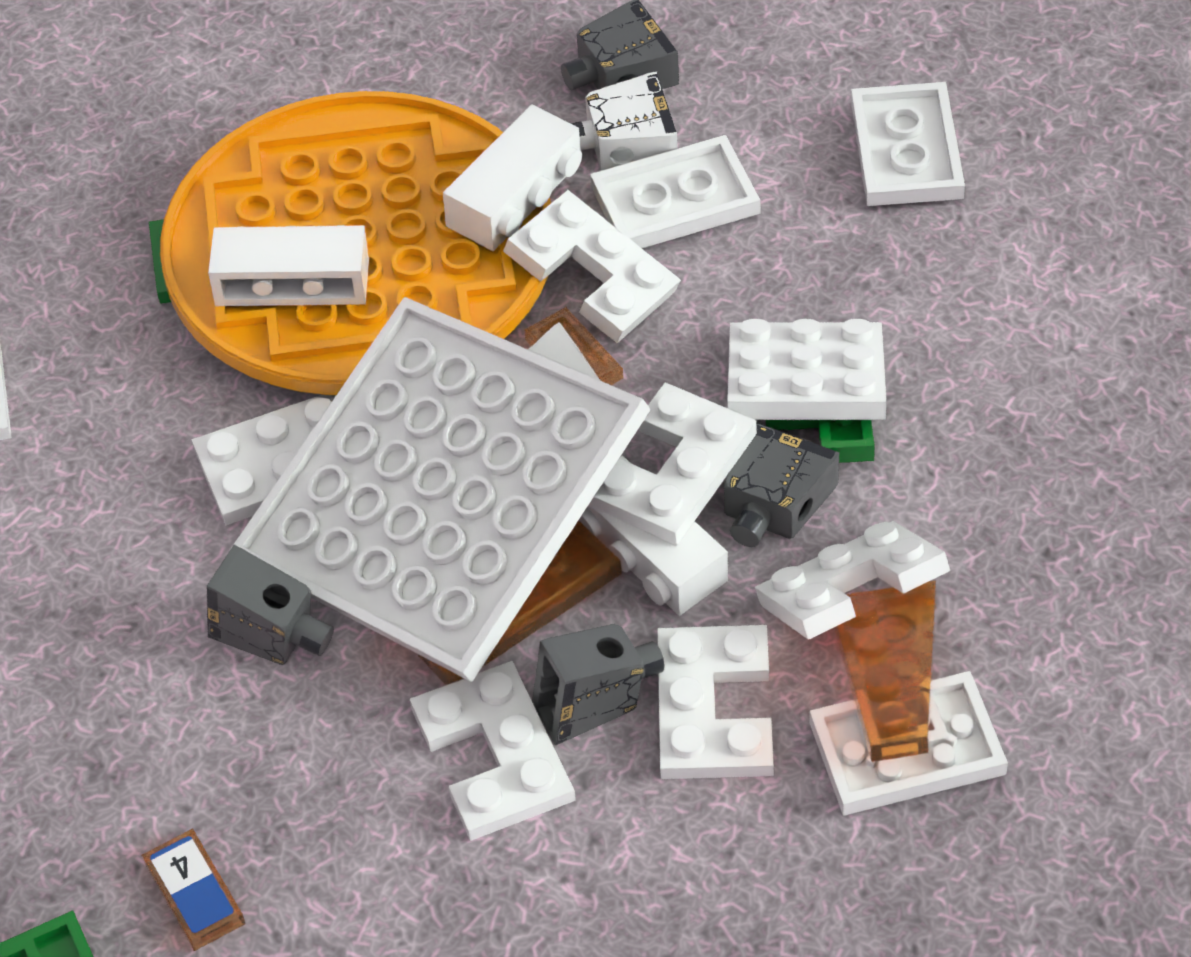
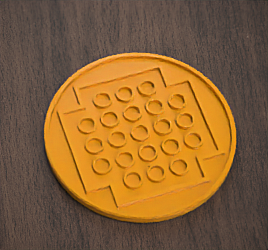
(335, 163)

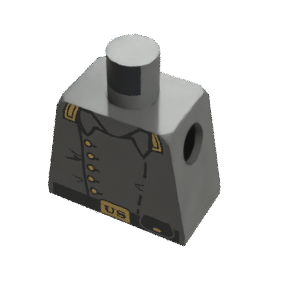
(622, 48)
(778, 485)
(262, 609)
(590, 679)

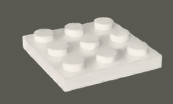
(807, 370)

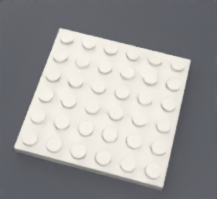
(442, 484)

